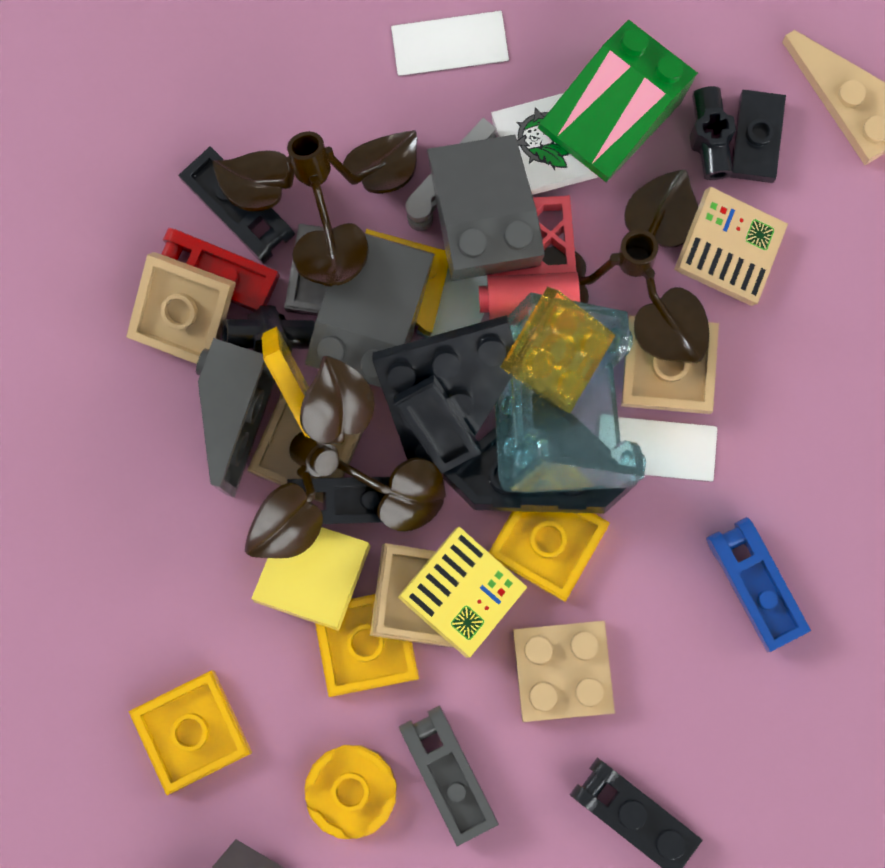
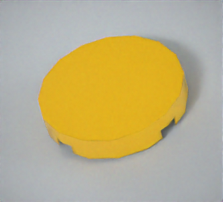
(350, 791)

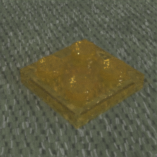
(558, 350)

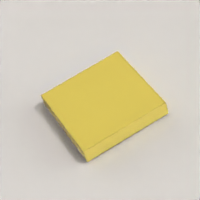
(316, 582)

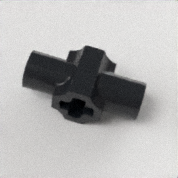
(710, 115)
(248, 332)

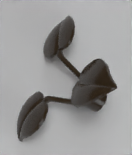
(655, 215)
(334, 254)
(335, 406)

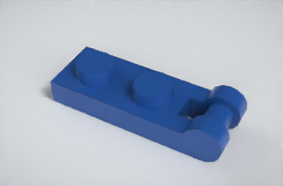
(759, 586)

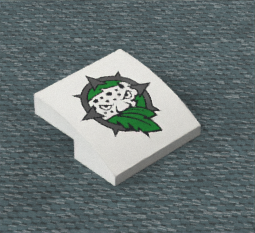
(544, 160)

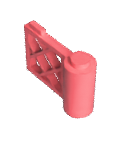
(510, 288)

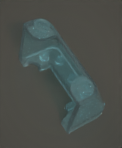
(563, 451)

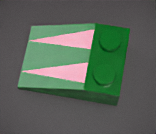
(618, 100)

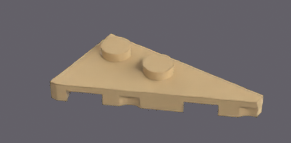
(846, 91)

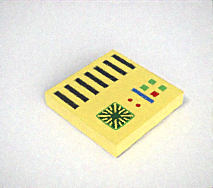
(462, 592)

